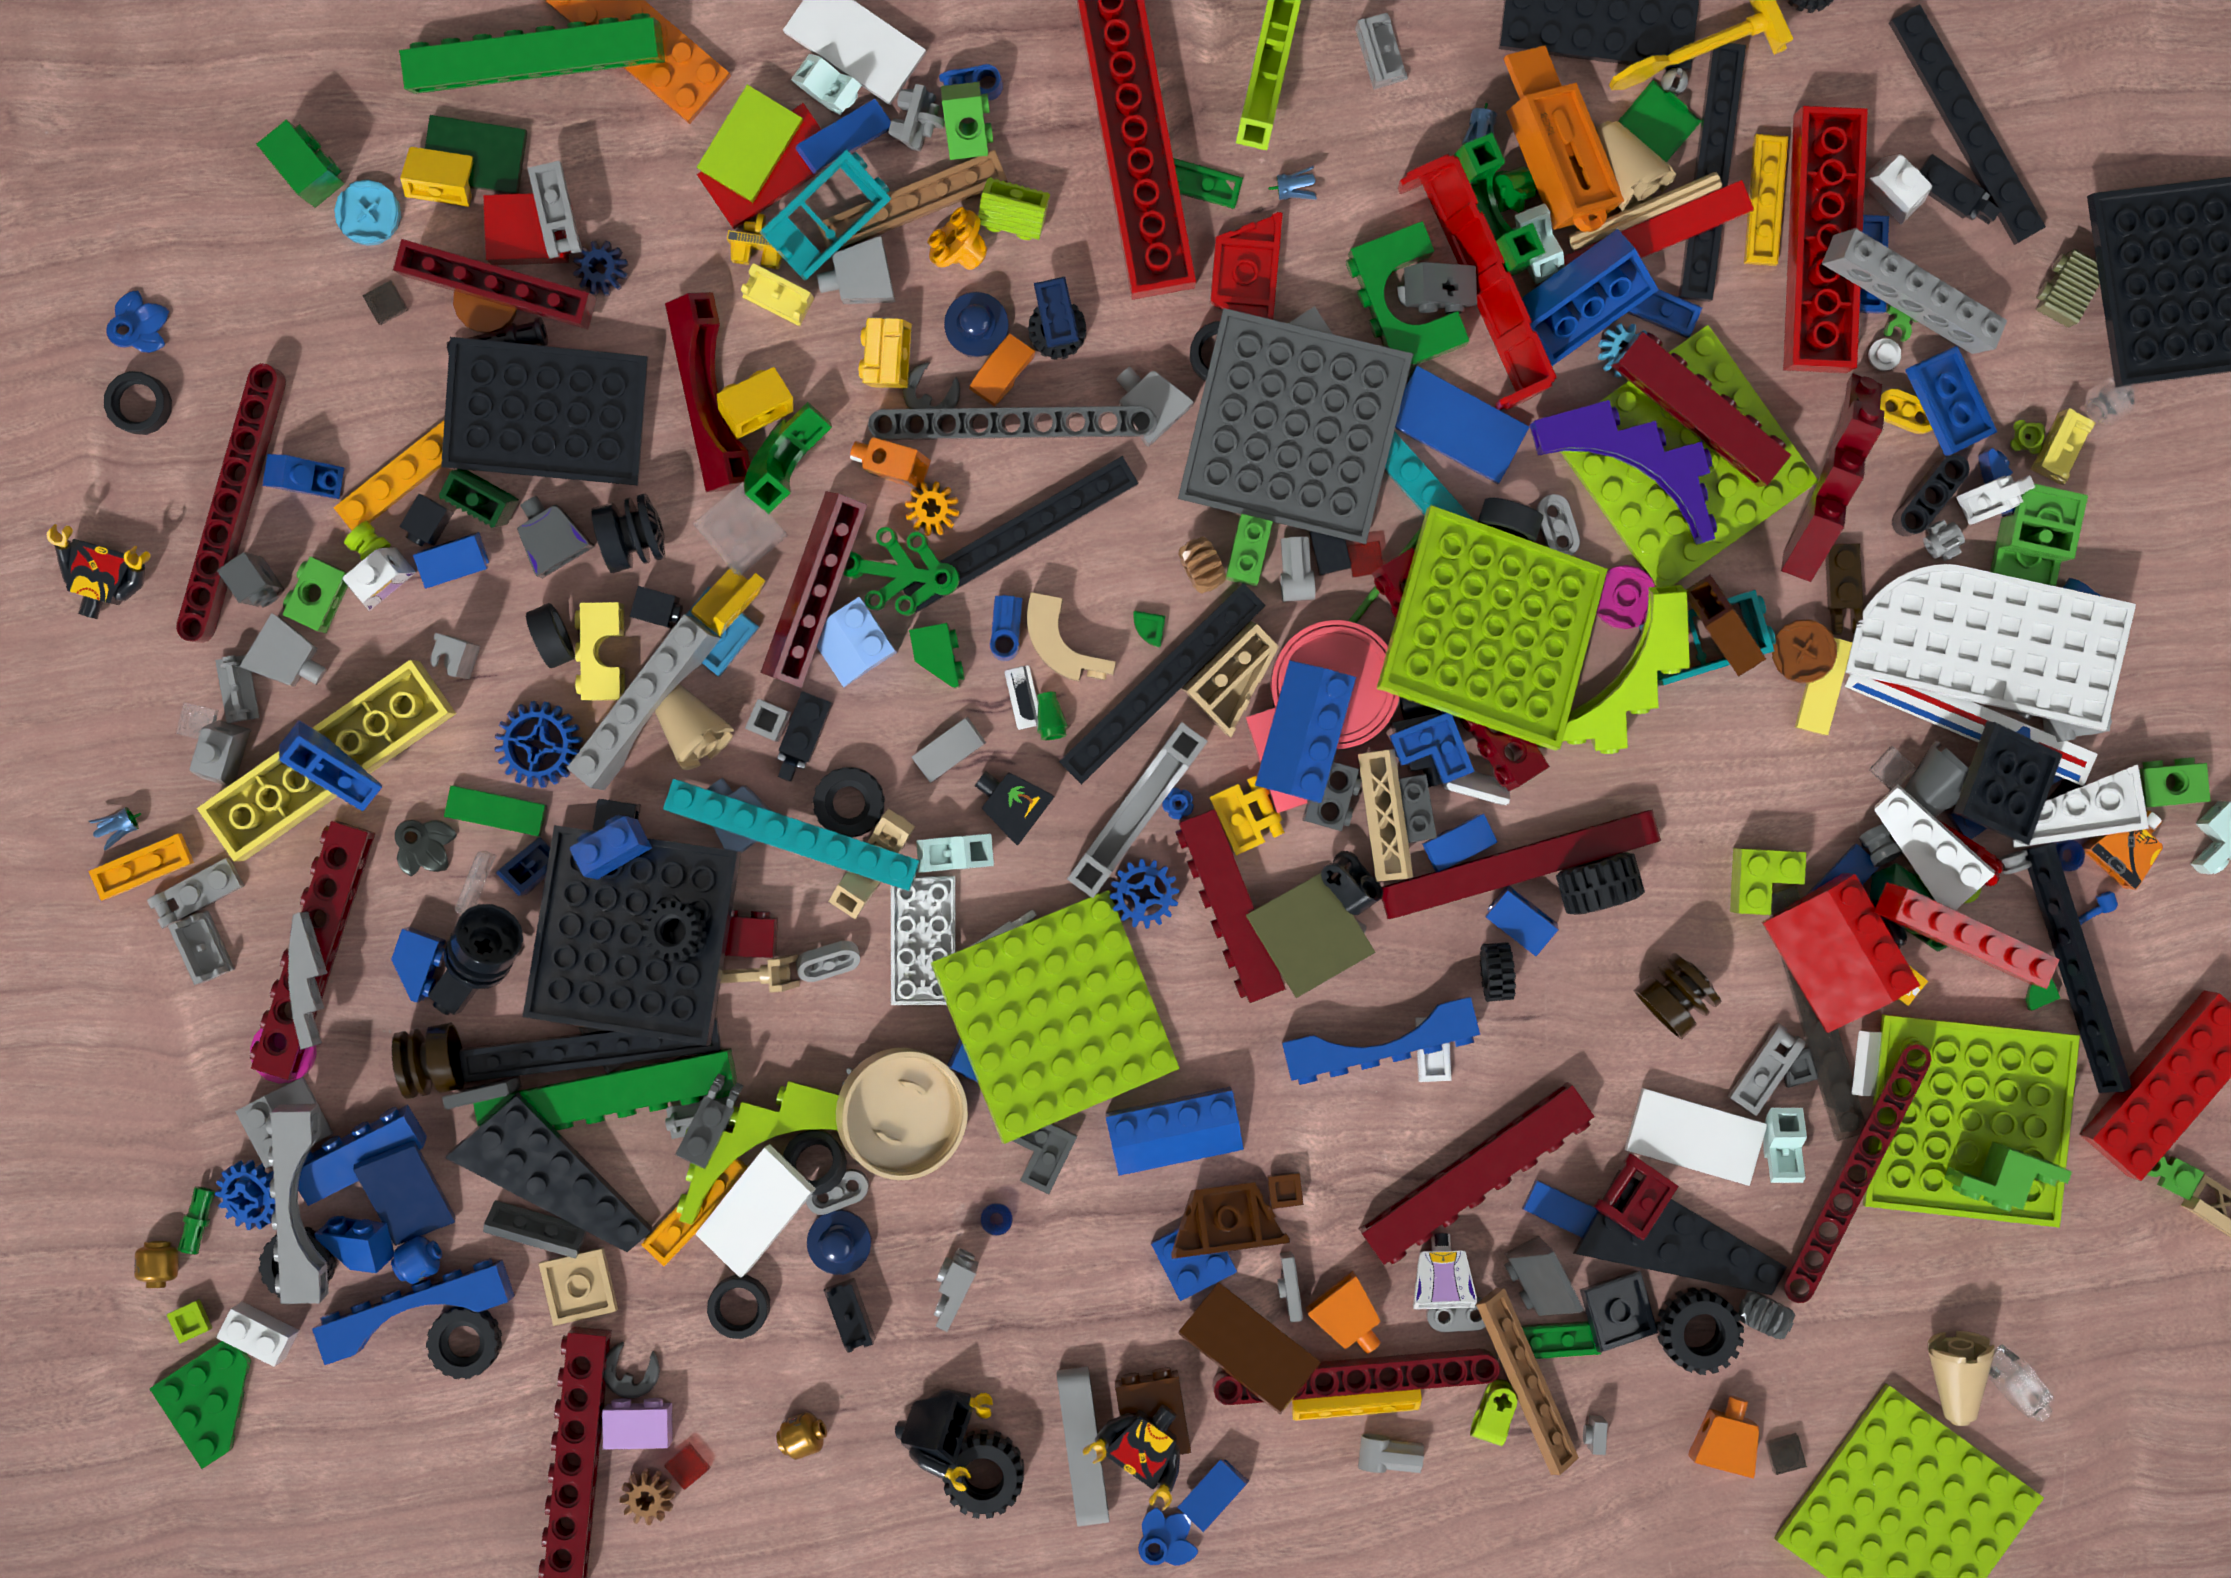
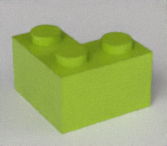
(1756, 871)

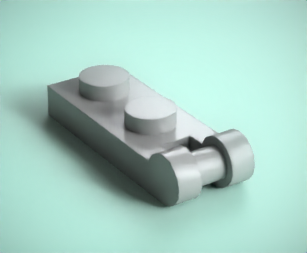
(554, 208)
(196, 892)
(1766, 1070)

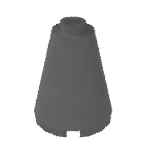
(1937, 780)

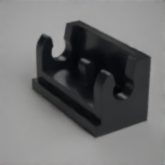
(850, 1315)

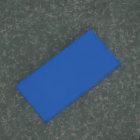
(1459, 425)

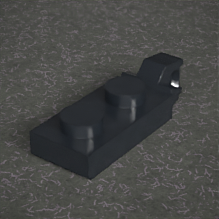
(1958, 191)
(802, 734)

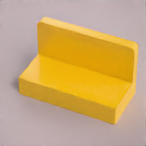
(437, 176)
(727, 600)

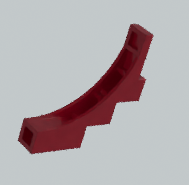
(1840, 478)

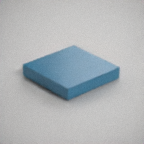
(731, 641)

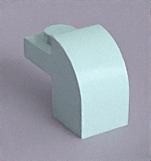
(826, 84)
(1553, 259)
(2217, 827)
(955, 852)
(1784, 1144)

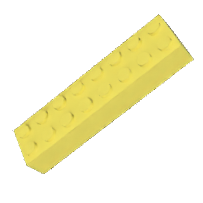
(367, 729)

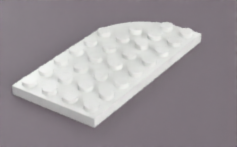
(1996, 642)

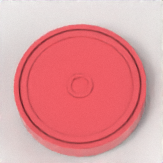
(1351, 651)

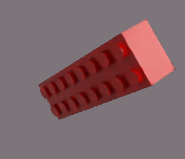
(1823, 203)

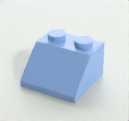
(853, 642)

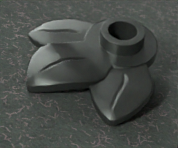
(426, 849)

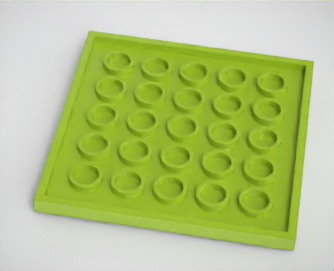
(1646, 514)
(1492, 628)
(1055, 1016)
(1978, 1090)
(1907, 1502)

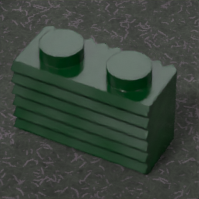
(478, 498)

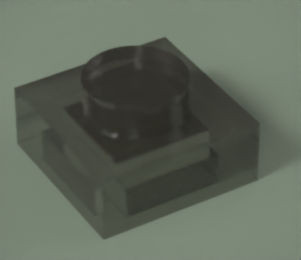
(1785, 1454)

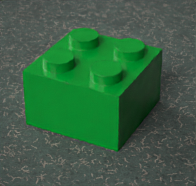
(300, 162)

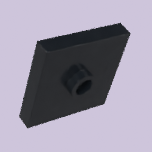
(1618, 1311)

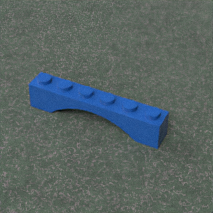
(1445, 1024)
(474, 1290)

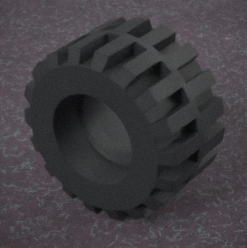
(1600, 884)
(1718, 1349)
(993, 1499)

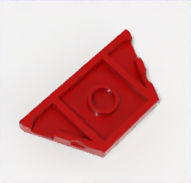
(1247, 268)

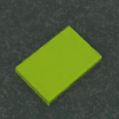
(750, 143)

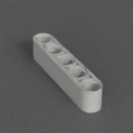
(1080, 1431)

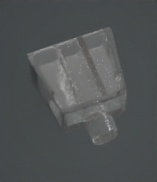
(2020, 1384)

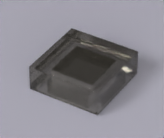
(385, 302)

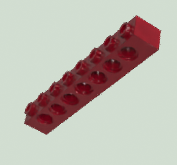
(1527, 757)
(357, 845)
(593, 1345)

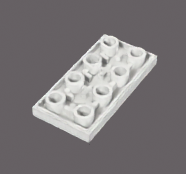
(856, 44)
(919, 935)
(1695, 1136)
(755, 1211)

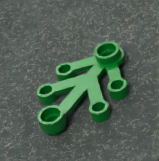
(904, 573)

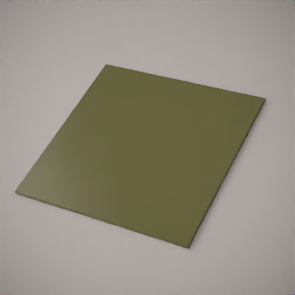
(1309, 935)

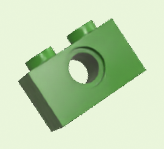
(962, 102)
(1248, 550)
(316, 614)
(2189, 787)

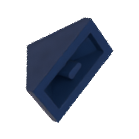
(526, 868)

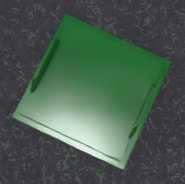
(1660, 120)

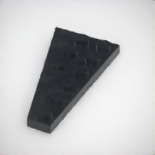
(536, 1163)
(1681, 1246)

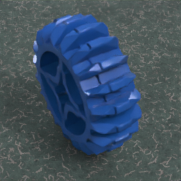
(511, 739)

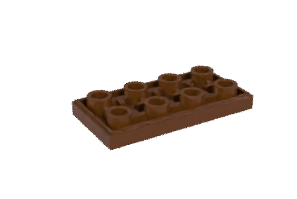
(1249, 1348)

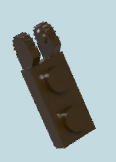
(1844, 585)

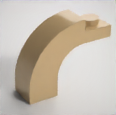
(1043, 629)
(856, 890)

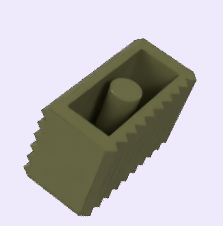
(2070, 288)

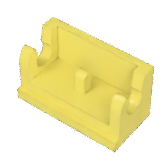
(777, 295)
(2062, 445)

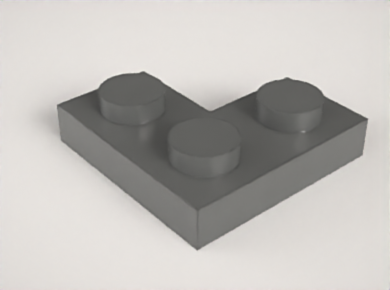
(1051, 1150)

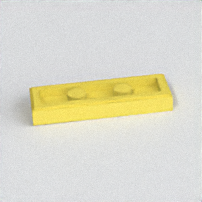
(1822, 696)

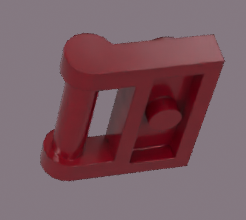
(1645, 1202)

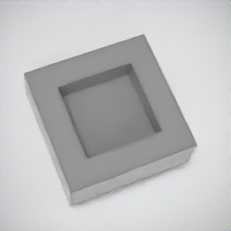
(1596, 1435)

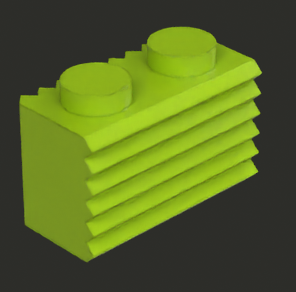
(1013, 209)

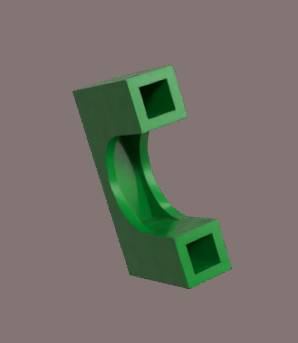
(1480, 162)
(1372, 266)

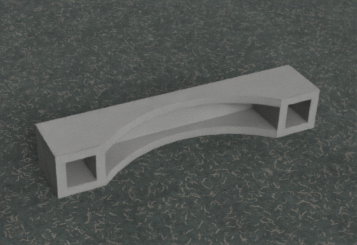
(612, 740)
(1137, 809)
(301, 1267)

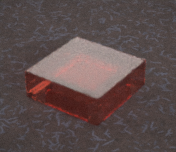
(1365, 558)
(687, 1466)

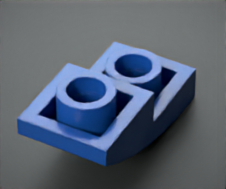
(1993, 466)
(1459, 843)

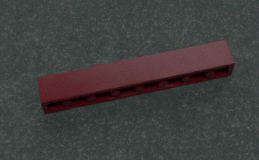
(1477, 1173)

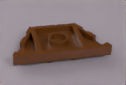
(1226, 1221)

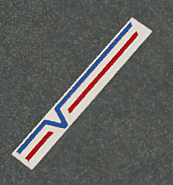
(1970, 719)

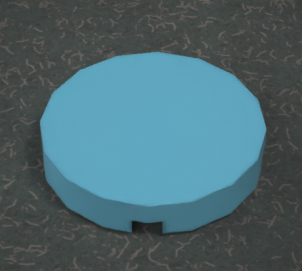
(367, 212)

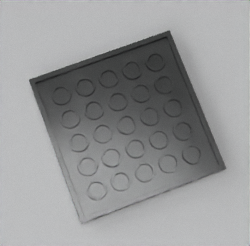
(1295, 426)

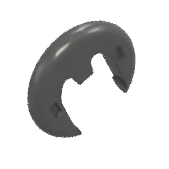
(912, 402)
(626, 1387)

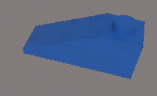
(327, 766)

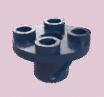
(976, 324)
(839, 1242)

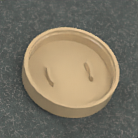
(901, 1113)

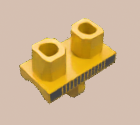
(743, 243)

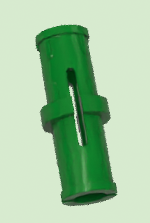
(196, 1220)

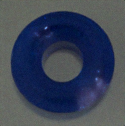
(2077, 854)
(989, 1226)

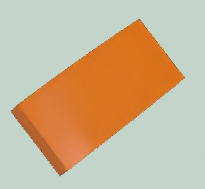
(1001, 369)

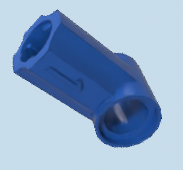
(1006, 624)

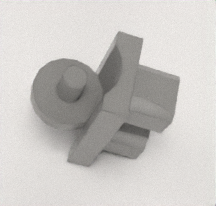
(920, 117)

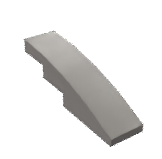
(304, 966)

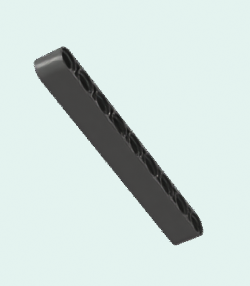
(996, 423)

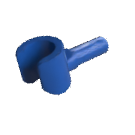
(2107, 903)

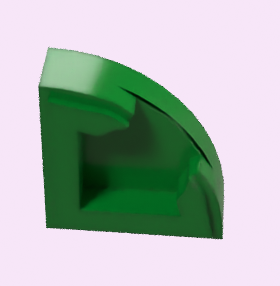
(1149, 627)
(2038, 996)

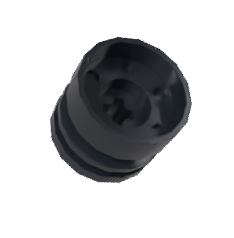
(628, 533)
(485, 931)

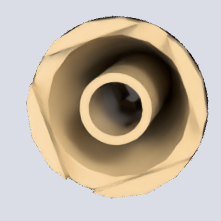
(1634, 164)
(692, 728)
(1961, 1373)

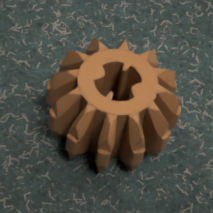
(1202, 564)
(638, 1505)

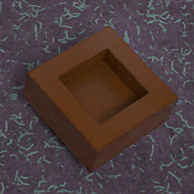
(1285, 1190)

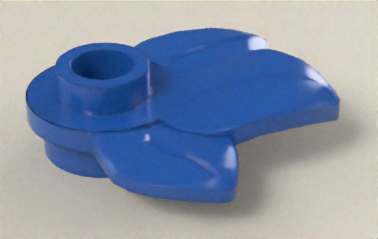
(142, 321)
(1170, 1535)

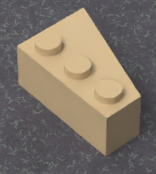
(1232, 676)

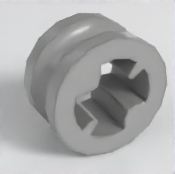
(2015, 862)

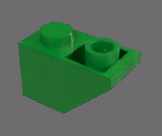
(935, 652)

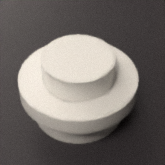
(1884, 354)

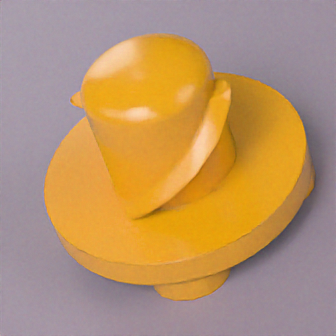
(958, 241)

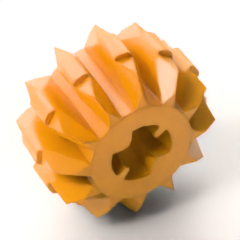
(941, 503)

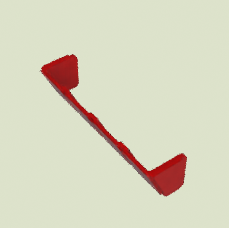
(1496, 291)

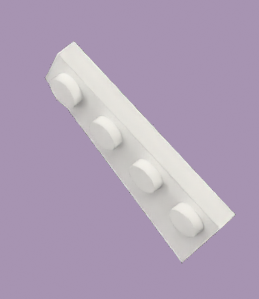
(2096, 809)
(1937, 855)

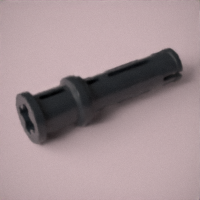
(528, 333)

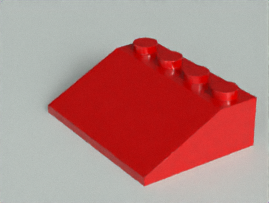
(1840, 952)

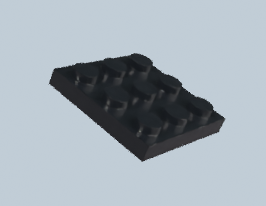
(2008, 783)

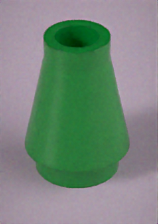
(1050, 718)

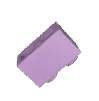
(637, 1424)

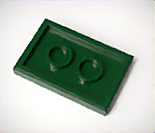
(494, 149)

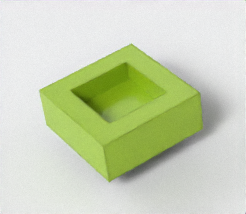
(189, 1321)

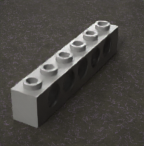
(1914, 291)

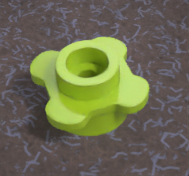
(2036, 433)

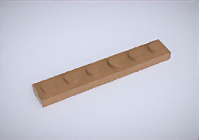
(918, 199)
(1527, 1381)

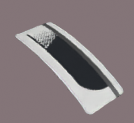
(1022, 696)

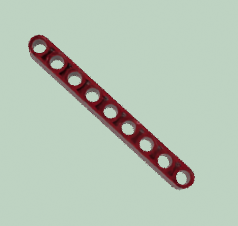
(227, 487)
(1520, 864)
(1857, 1189)
(1372, 1383)

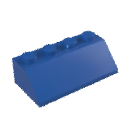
(1588, 295)
(1305, 731)
(1174, 1131)

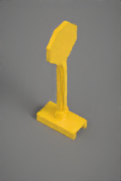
(1766, 19)

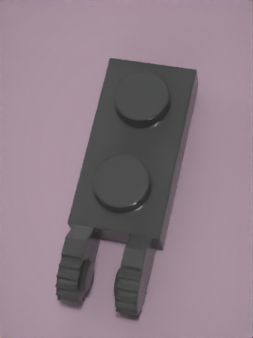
(708, 1125)

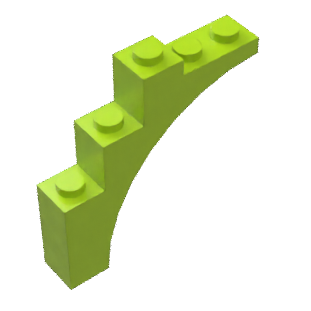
(1268, 73)
(1635, 689)
(800, 1109)

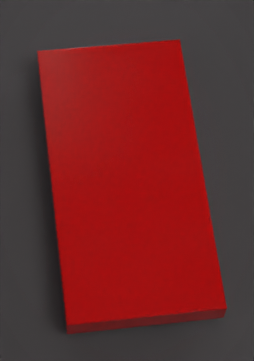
(787, 175)

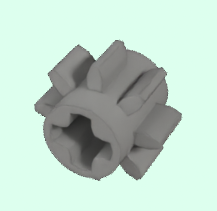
(1944, 540)

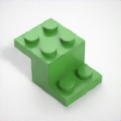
(2039, 535)
(2007, 1177)

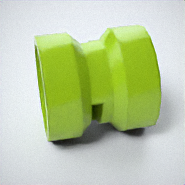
(365, 540)

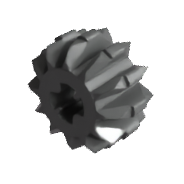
(1766, 1315)

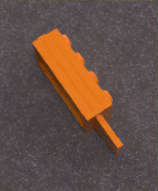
(1560, 144)

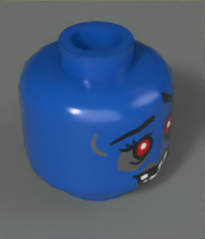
(416, 1260)

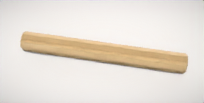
(1648, 210)

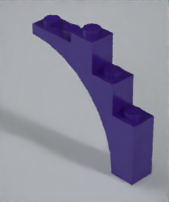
(1641, 446)

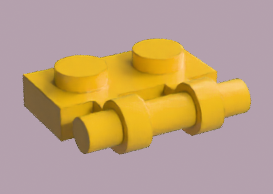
(1238, 819)

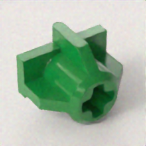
(1513, 188)

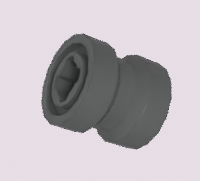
(1880, 845)

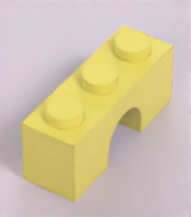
(597, 624)

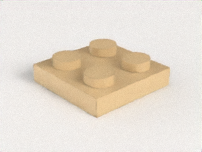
(578, 1286)

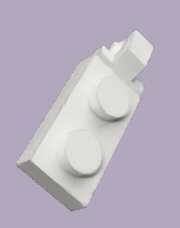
(1993, 498)

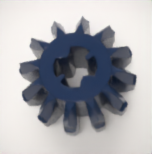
(597, 280)

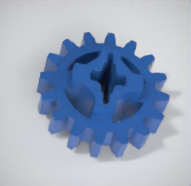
(1140, 907)
(248, 1195)

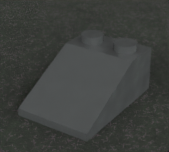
(1542, 1279)

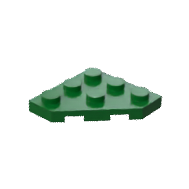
(206, 1400)

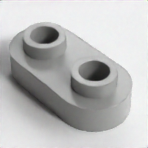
(1560, 525)
(827, 961)
(841, 1195)
(1458, 1319)

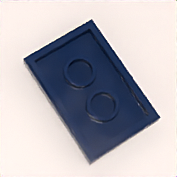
(404, 1192)

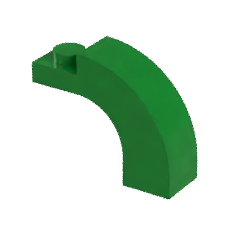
(772, 466)

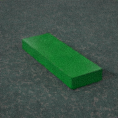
(1207, 184)
(495, 810)
(1560, 1339)

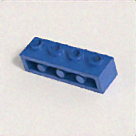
(333, 1165)

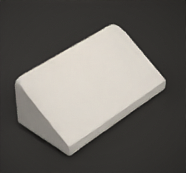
(1481, 787)

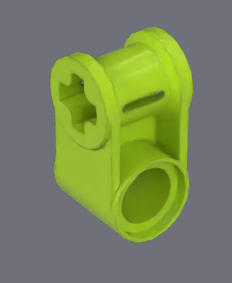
(1494, 1418)

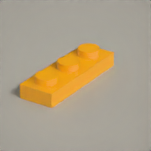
(141, 867)

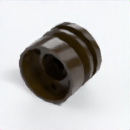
(1678, 995)
(427, 1060)

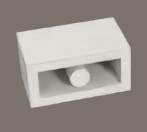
(257, 1334)

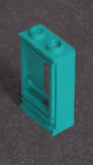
(794, 245)
(1752, 611)

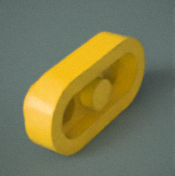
(1905, 411)

